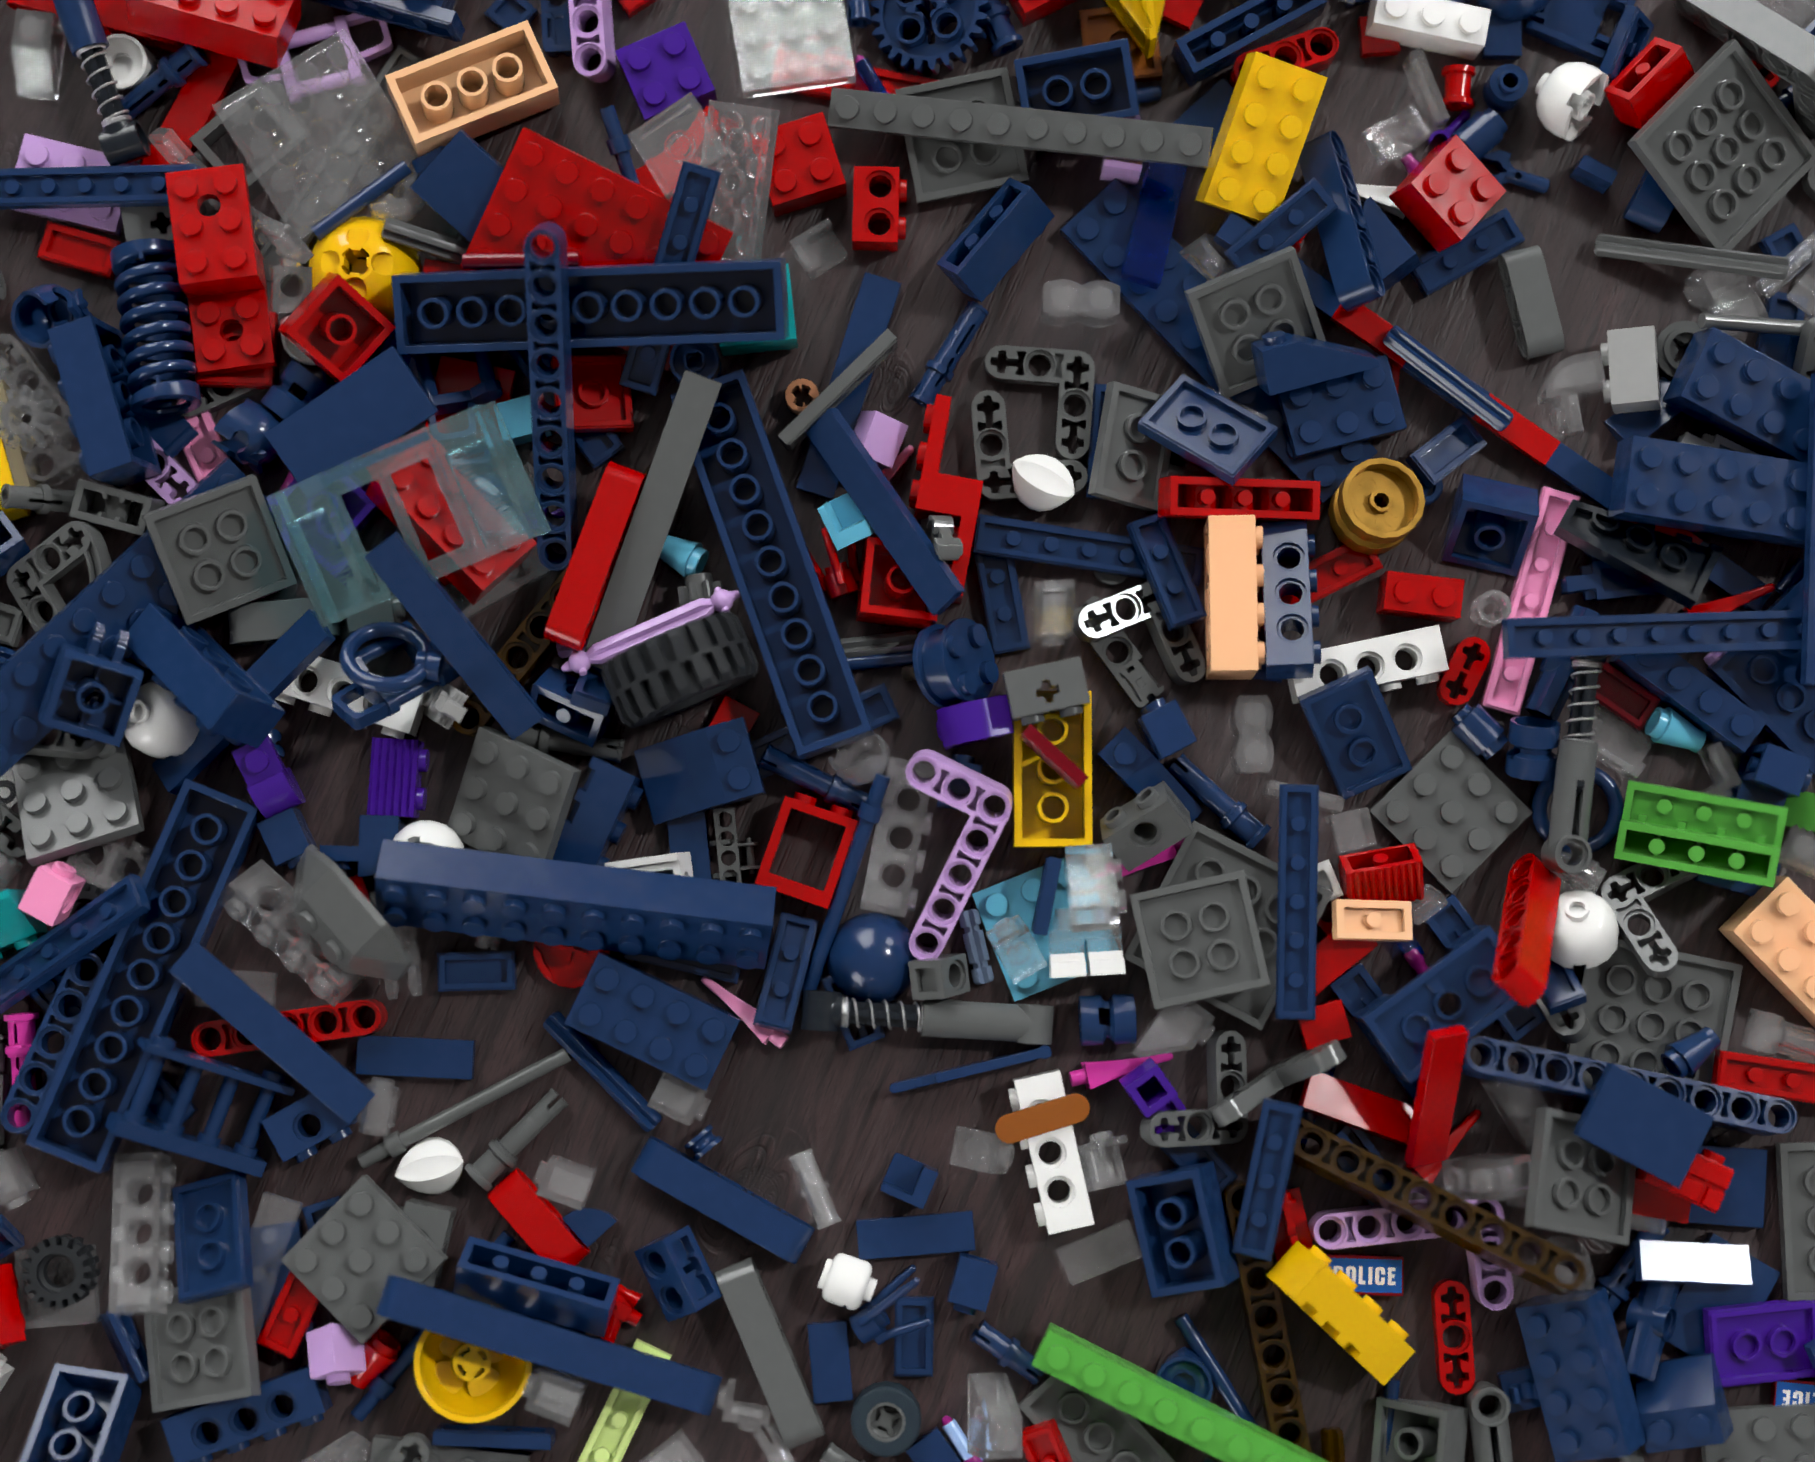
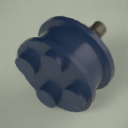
(953, 663)

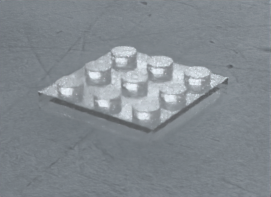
(791, 45)

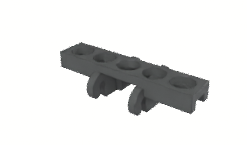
(734, 845)

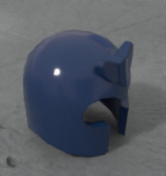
(43, 309)
(250, 444)

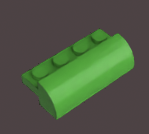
(1701, 833)

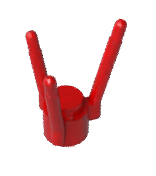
(839, 578)

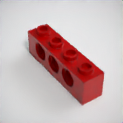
(1260, 497)

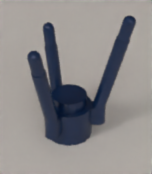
(872, 1319)

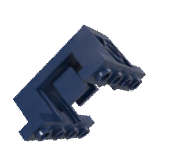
(1400, 1021)

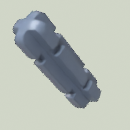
(976, 947)

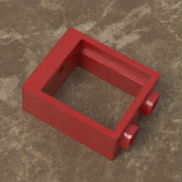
(836, 815)

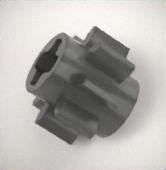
(697, 586)

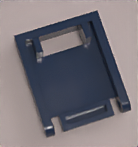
(1574, 25)

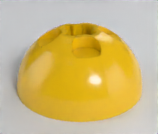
(368, 277)
(485, 1391)

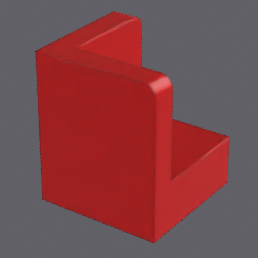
(1328, 1025)

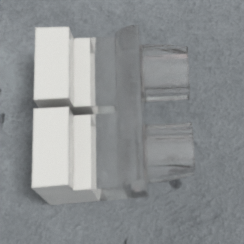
(1067, 950)

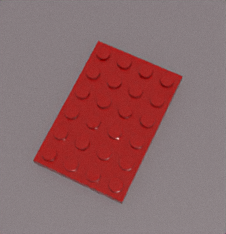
(597, 208)

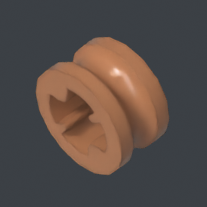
(799, 384)

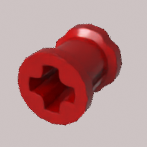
(1458, 86)

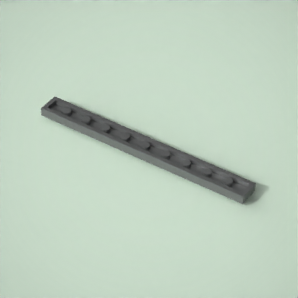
(1020, 127)

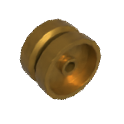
(1376, 506)

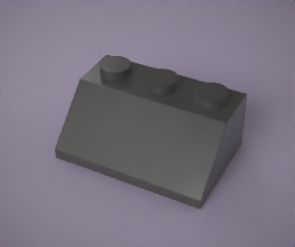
(1419, 1431)

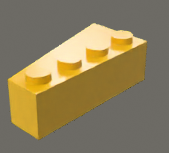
(1341, 1312)

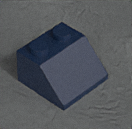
(1490, 524)
(1684, 1405)

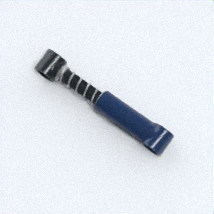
(121, 137)

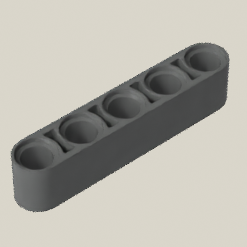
(770, 1353)

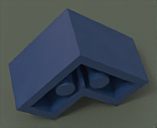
(1771, 774)

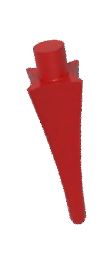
(1732, 602)
(1430, 1171)

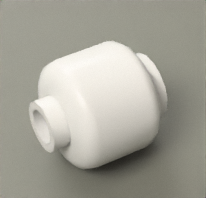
(847, 1281)

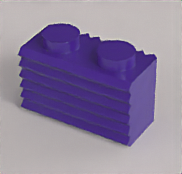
(397, 777)

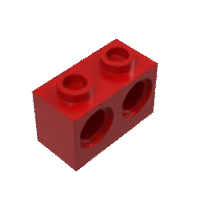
(870, 208)

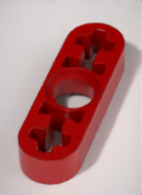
(1445, 1366)

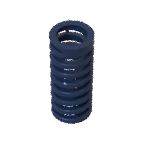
(162, 328)

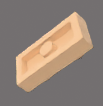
(1372, 920)

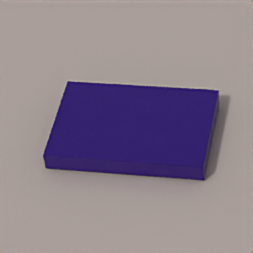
(1760, 1340)

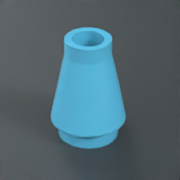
(684, 555)
(1672, 729)

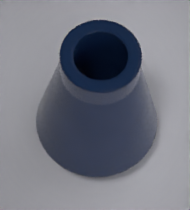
(1689, 1053)

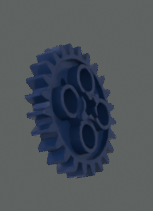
(898, 18)

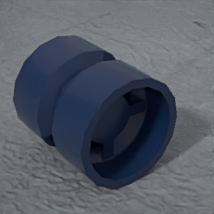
(697, 358)
(280, 399)
(1532, 749)
(1121, 1019)

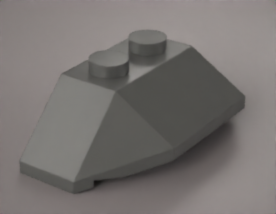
(345, 921)

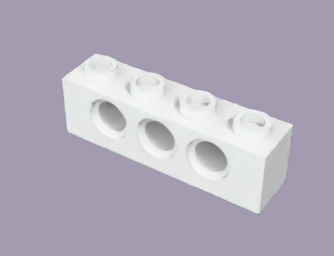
(1422, 644)
(330, 679)
(1074, 1209)

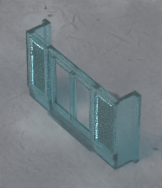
(478, 479)

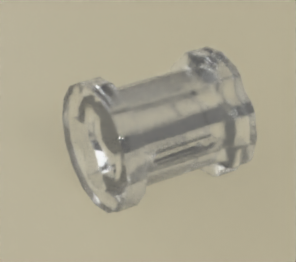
(1489, 597)

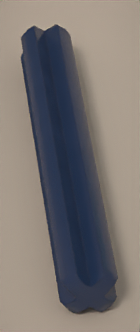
(1448, 378)
(602, 1071)

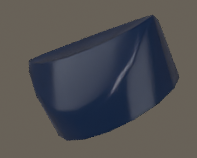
(1188, 1372)

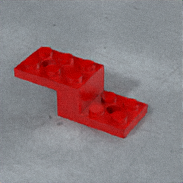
(220, 269)
(941, 492)

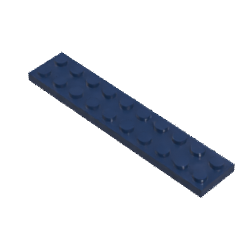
(1102, 238)
(110, 599)

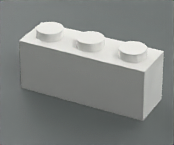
(1431, 25)

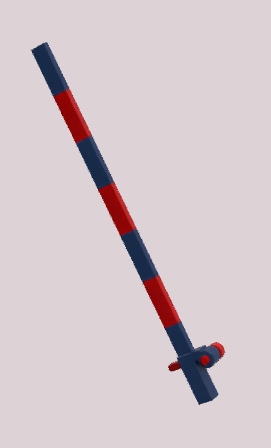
(1520, 433)

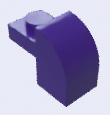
(974, 721)
(268, 781)
(1151, 1092)

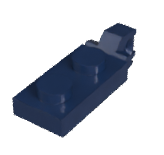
(1603, 583)

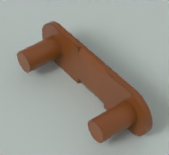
(1042, 1118)

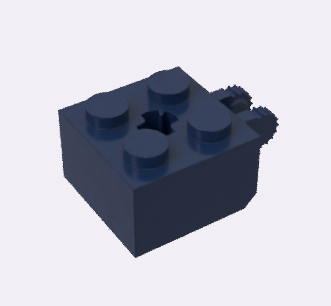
(79, 669)

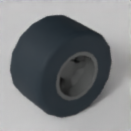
(887, 1433)

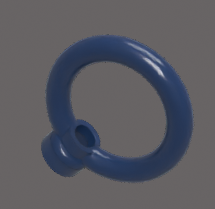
(427, 665)
(1610, 828)

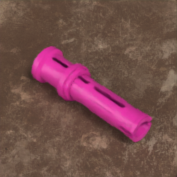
(20, 1038)

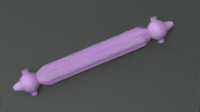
(606, 649)

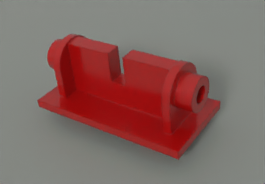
(1292, 1224)

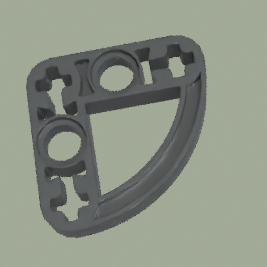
(44, 576)

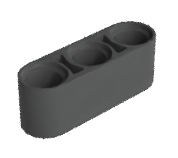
(1531, 302)
(267, 621)

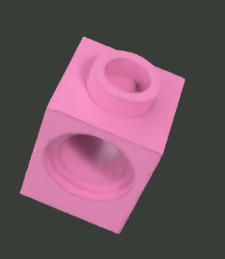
(52, 892)

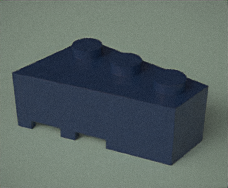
(598, 814)

